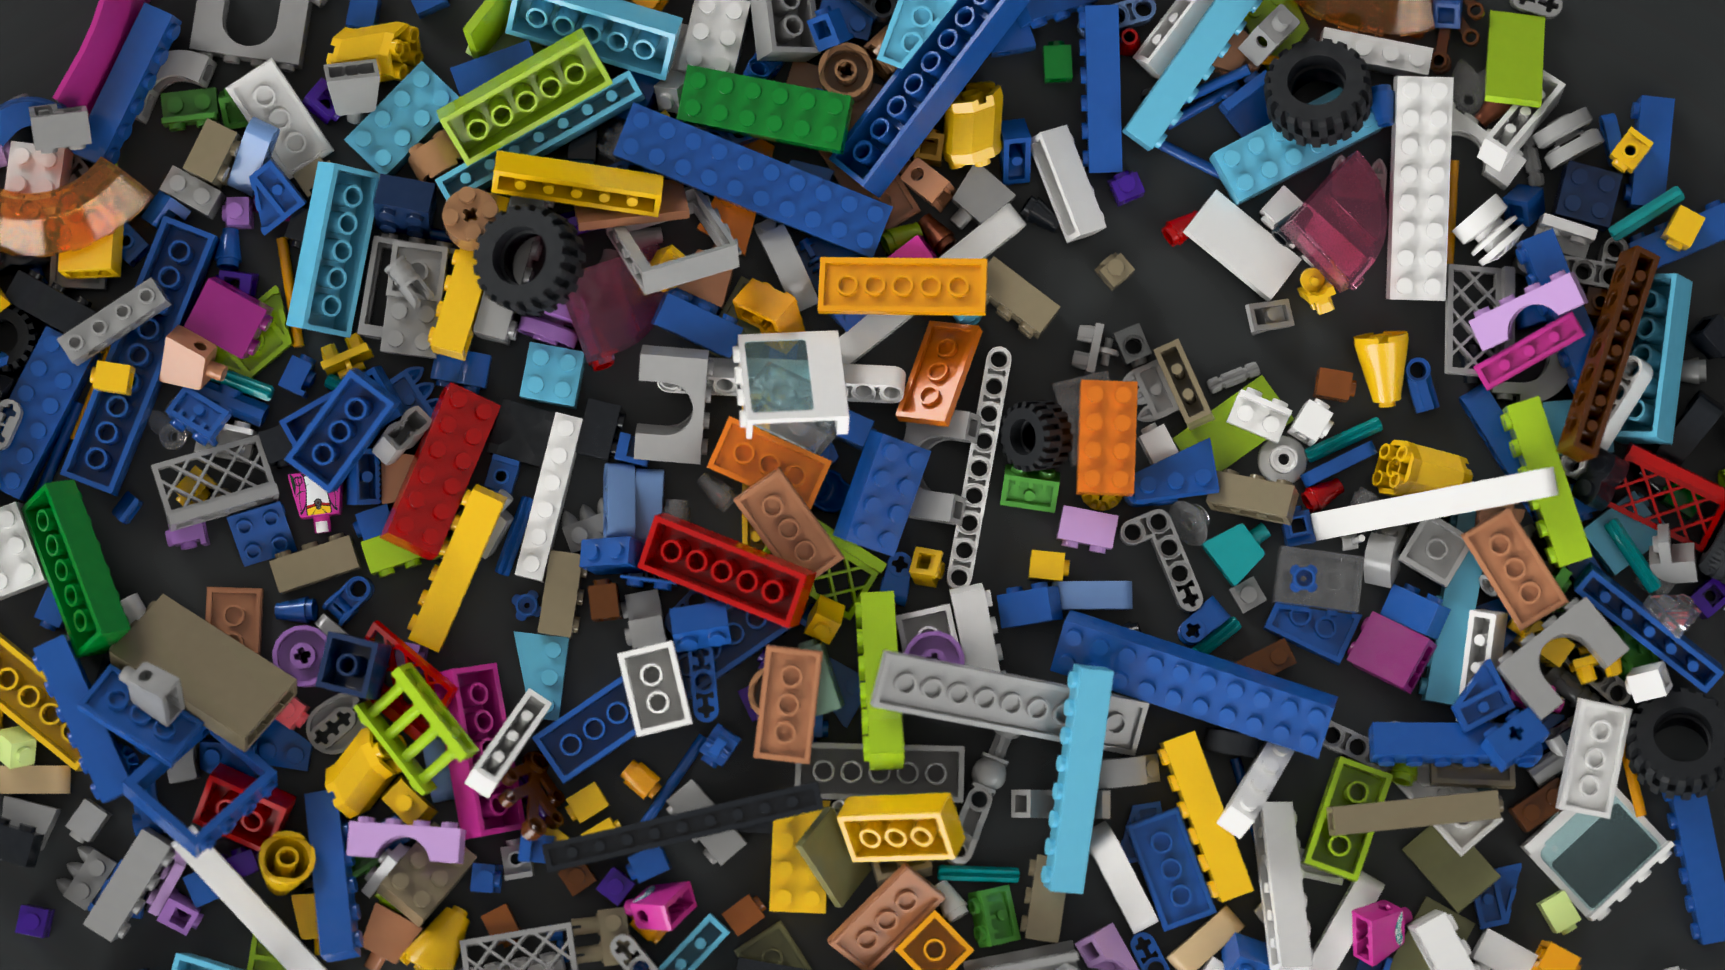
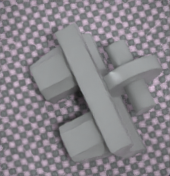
(1093, 335)

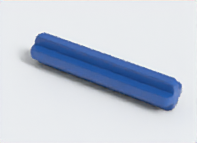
(514, 537)

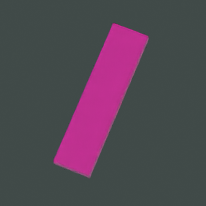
(1529, 351)

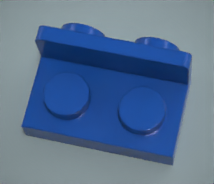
(198, 416)

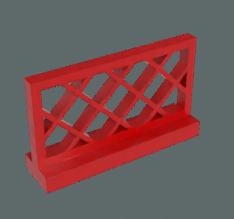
(1684, 479)
(399, 706)

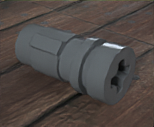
(1569, 685)

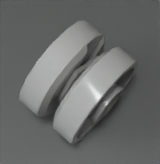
(1568, 138)

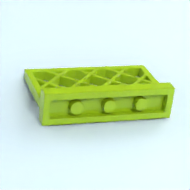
(861, 559)

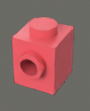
(294, 714)

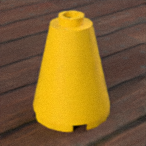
(1383, 364)
(285, 861)
(439, 943)

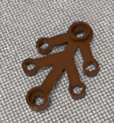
(1444, 37)
(536, 766)

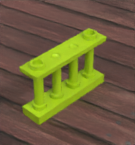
(441, 724)

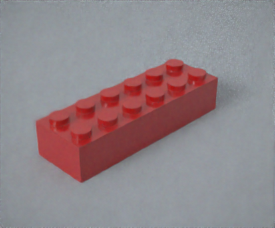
(440, 471)
(727, 570)

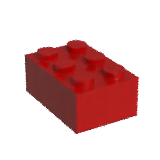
(252, 830)

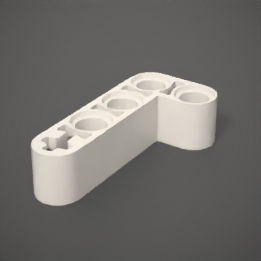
(1121, 878)

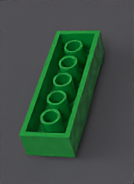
(765, 109)
(75, 568)

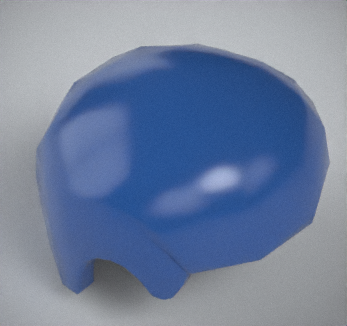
(832, 493)

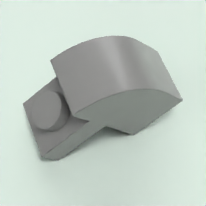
(1382, 555)
(1672, 561)

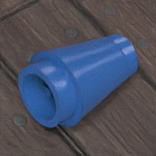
(1383, 104)
(228, 251)
(297, 610)

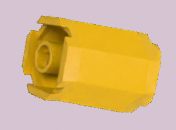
(391, 44)
(974, 126)
(1413, 468)
(361, 774)

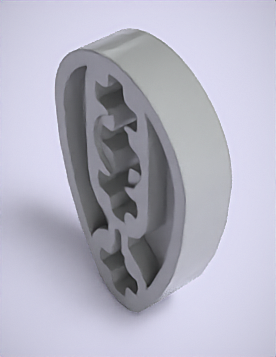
(328, 712)

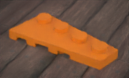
(739, 219)

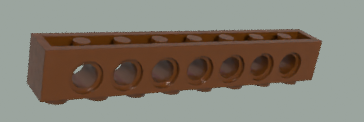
(1608, 354)

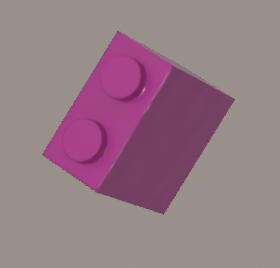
(229, 318)
(1391, 652)

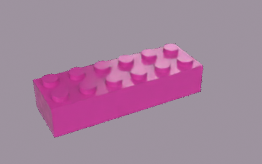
(481, 714)

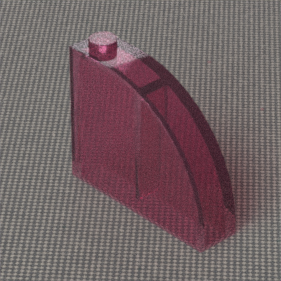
(1342, 223)
(611, 308)

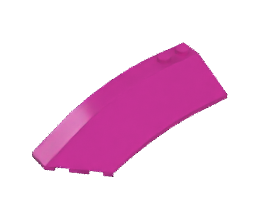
(98, 53)

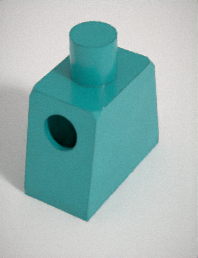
(1237, 551)

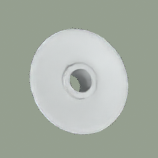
(1270, 466)

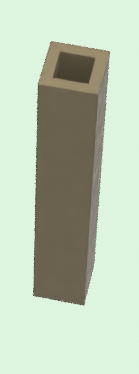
(1414, 812)

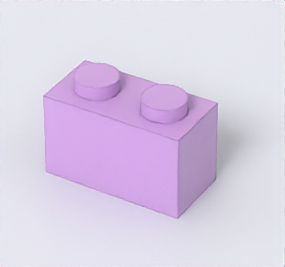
(1087, 528)

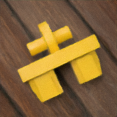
(1316, 290)
(341, 363)
(1585, 670)

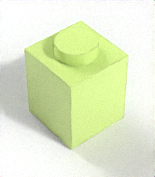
(17, 747)
(1559, 912)

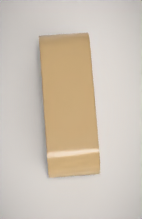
(35, 780)
(1206, 940)

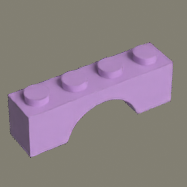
(1496, 325)
(370, 839)
(1106, 950)

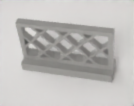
(1502, 287)
(216, 506)
(522, 934)
(1035, 958)

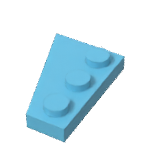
(910, 28)
(544, 667)

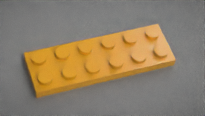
(903, 286)

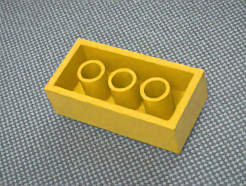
(901, 827)
(792, 881)

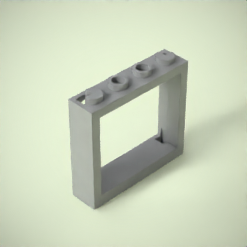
(685, 268)
(365, 328)

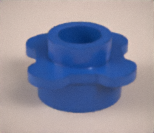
(1310, 574)
(519, 602)

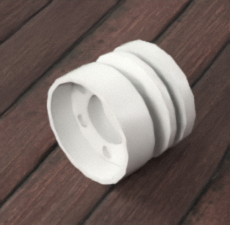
(1489, 230)

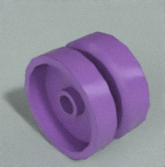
(550, 328)
(936, 645)
(289, 650)

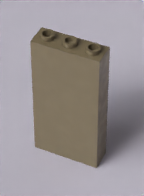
(219, 677)

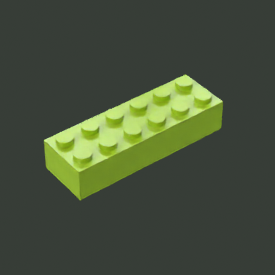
(524, 97)
(1556, 514)
(884, 727)

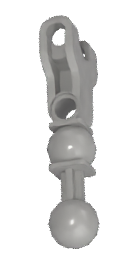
(987, 777)

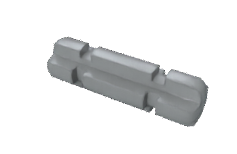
(1533, 163)
(1233, 377)

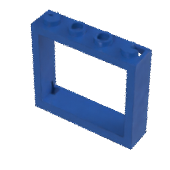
(224, 822)

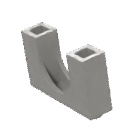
(285, 45)
(689, 371)
(937, 505)
(1579, 623)

